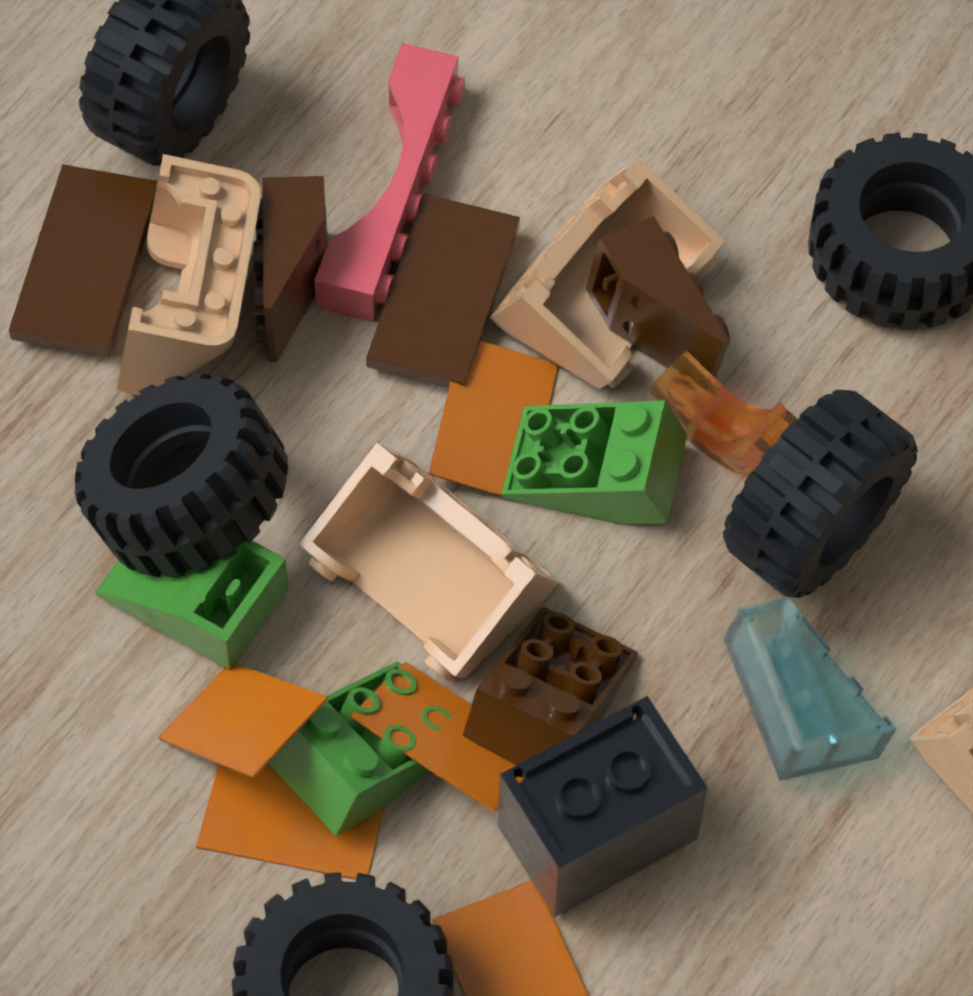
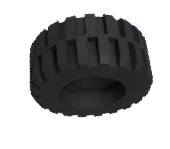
(163, 73)
(872, 275)
(181, 475)
(819, 492)
(343, 917)

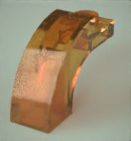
(718, 420)

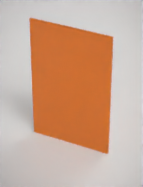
(485, 416)
(243, 719)
(445, 751)
(272, 824)
(510, 947)

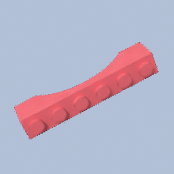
(360, 260)

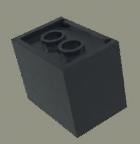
(601, 806)

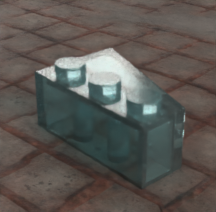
(799, 695)

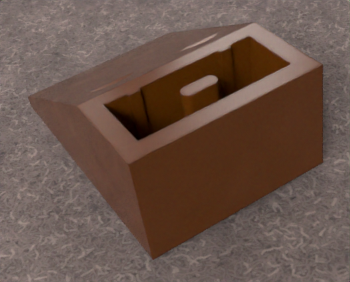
(287, 255)
(653, 298)
(547, 687)

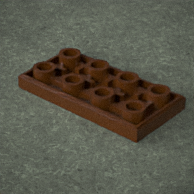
(84, 261)
(443, 291)

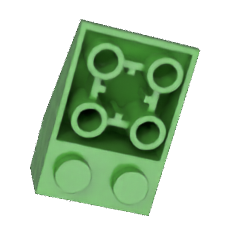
(598, 460)
(207, 609)
(343, 766)

